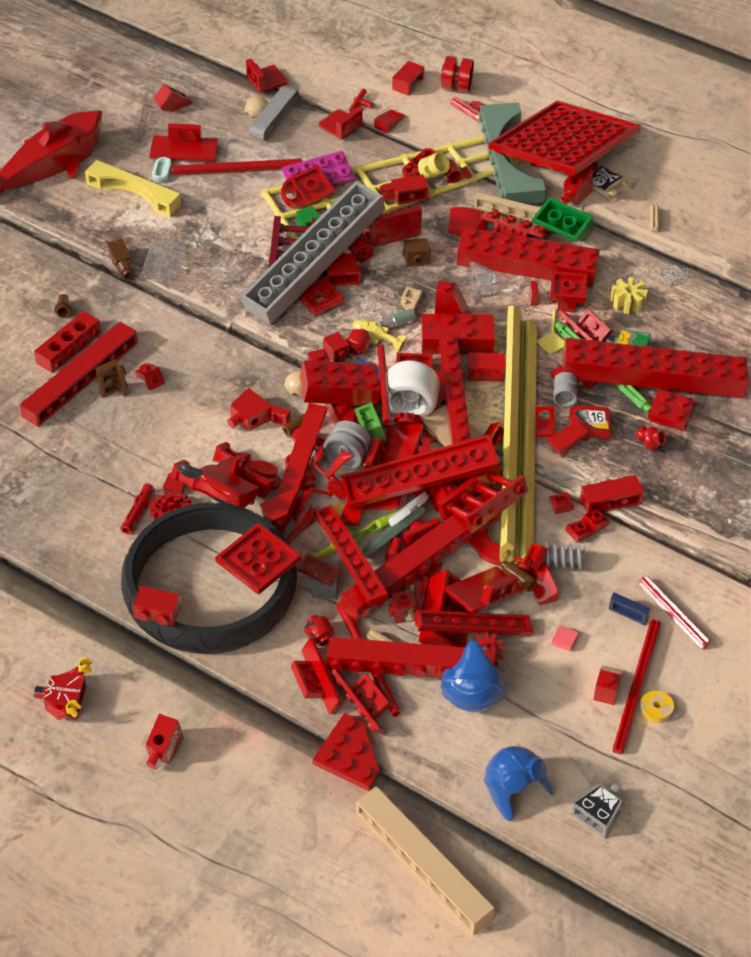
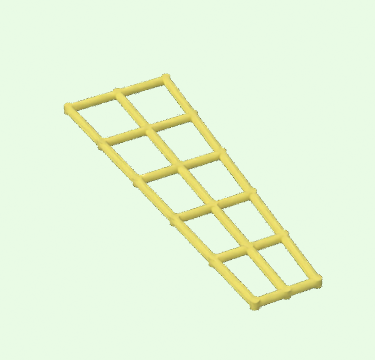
(404, 158)

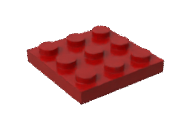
(258, 558)

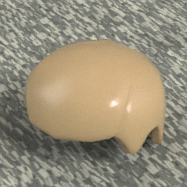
(255, 105)
(293, 383)

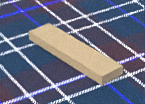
(507, 207)

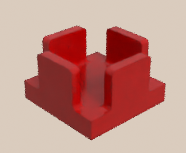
(568, 290)

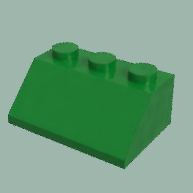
(564, 220)

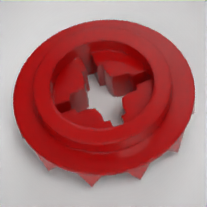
(407, 418)

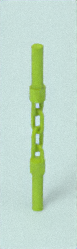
(380, 523)

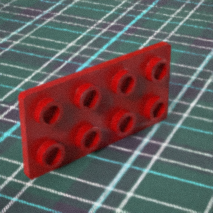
(184, 143)
(512, 226)
(484, 589)

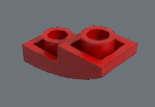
(586, 527)

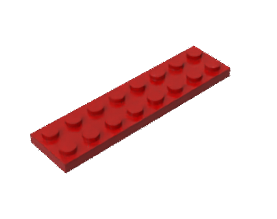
(419, 471)

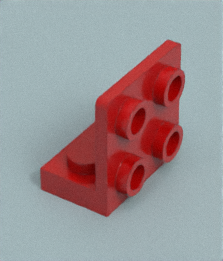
(264, 78)

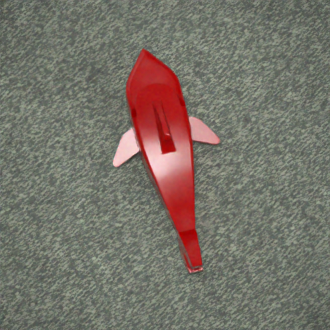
(53, 150)

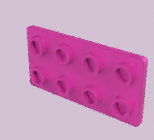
(332, 165)

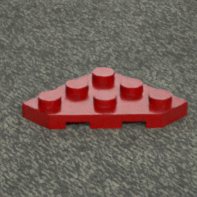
(349, 753)

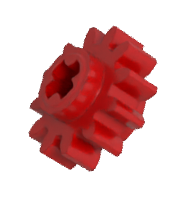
(487, 642)

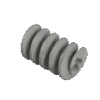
(565, 556)

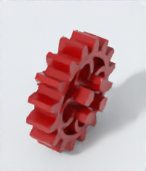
(167, 503)

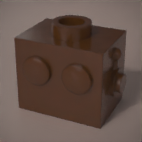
(416, 252)

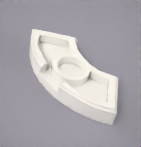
(408, 509)

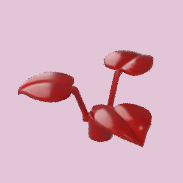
(335, 485)

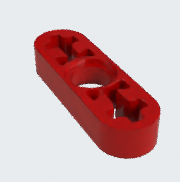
(411, 169)

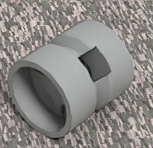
(565, 389)

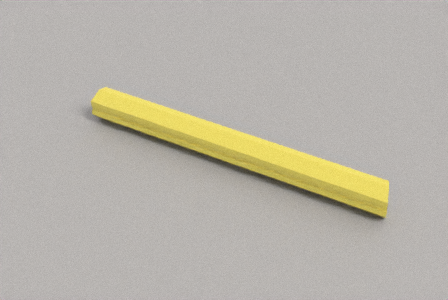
(519, 434)

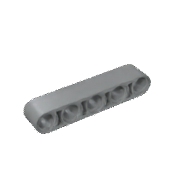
(273, 113)

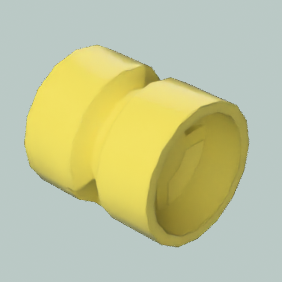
(434, 165)

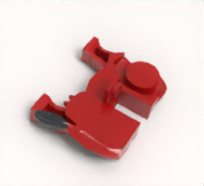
(233, 480)

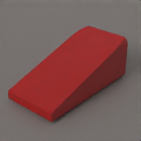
(388, 120)
(567, 438)

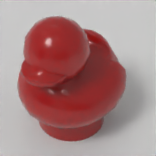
(652, 437)

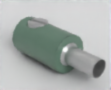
(401, 318)

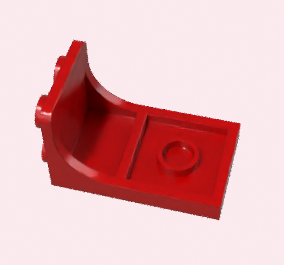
(395, 226)

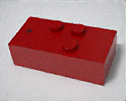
(473, 332)

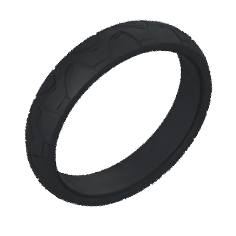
(215, 638)

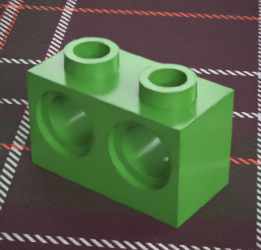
(370, 422)

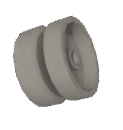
(348, 437)

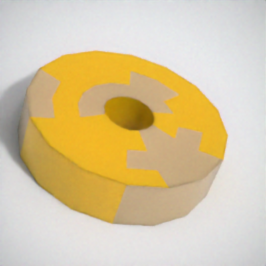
(654, 714)

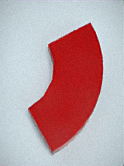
(486, 548)

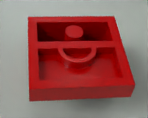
(671, 410)

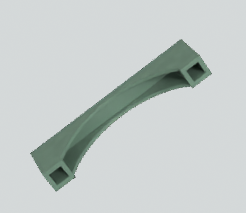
(512, 182)

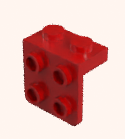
(342, 123)

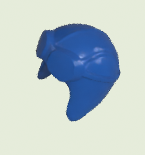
(473, 681)
(510, 773)

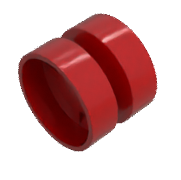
(453, 73)

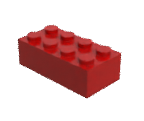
(340, 383)

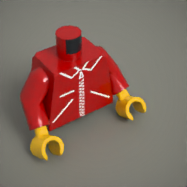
(65, 691)

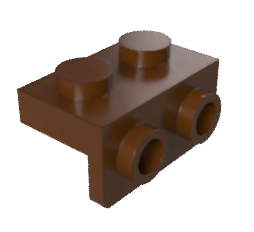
(111, 379)

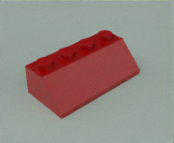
(439, 600)

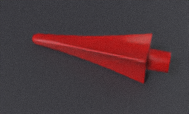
(304, 521)
(420, 593)

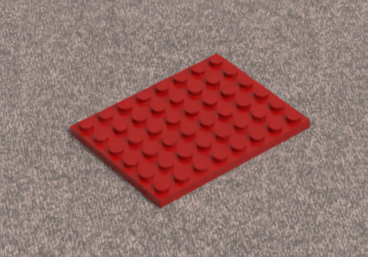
(564, 137)

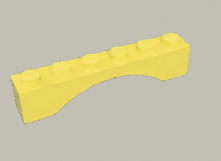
(108, 177)

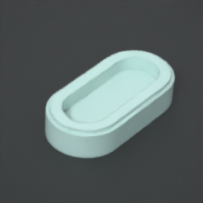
(161, 170)

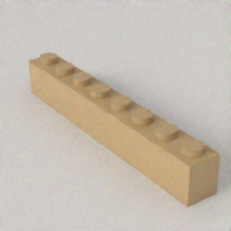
(425, 860)

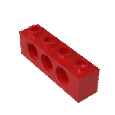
(67, 341)

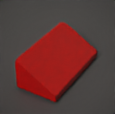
(545, 589)

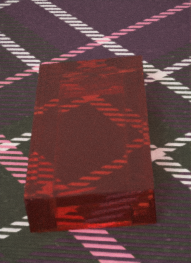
(318, 569)

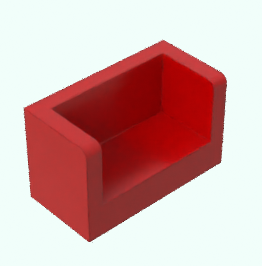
(406, 75)

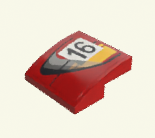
(594, 419)

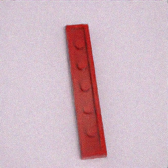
(473, 623)

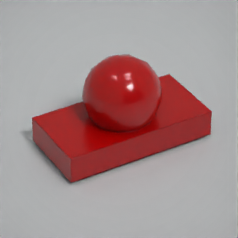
(418, 529)

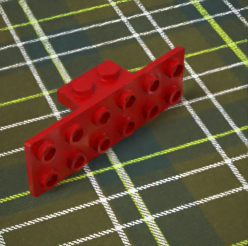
(400, 443)

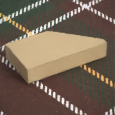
(411, 298)

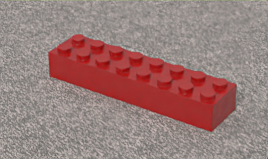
(525, 255)

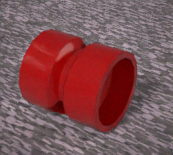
(361, 248)

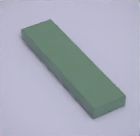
(391, 532)

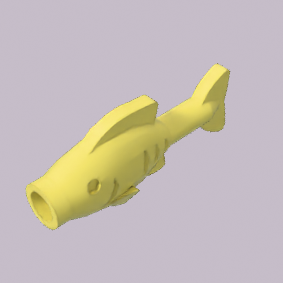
(378, 333)

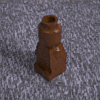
(120, 259)

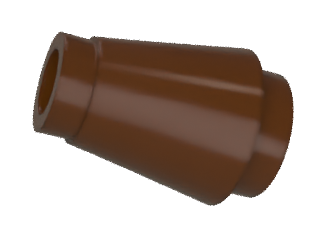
(63, 306)

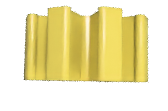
(628, 295)

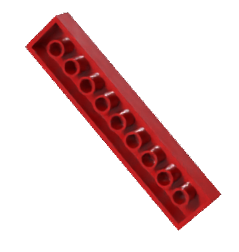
(656, 367)

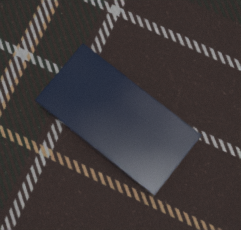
(629, 608)

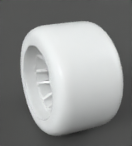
(412, 388)

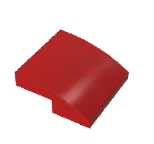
(464, 217)

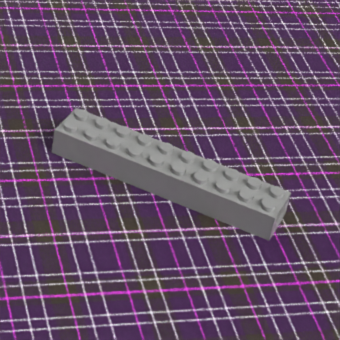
(312, 253)

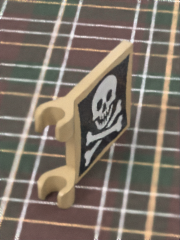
(606, 180)

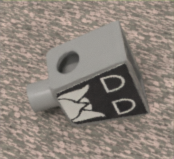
(598, 808)

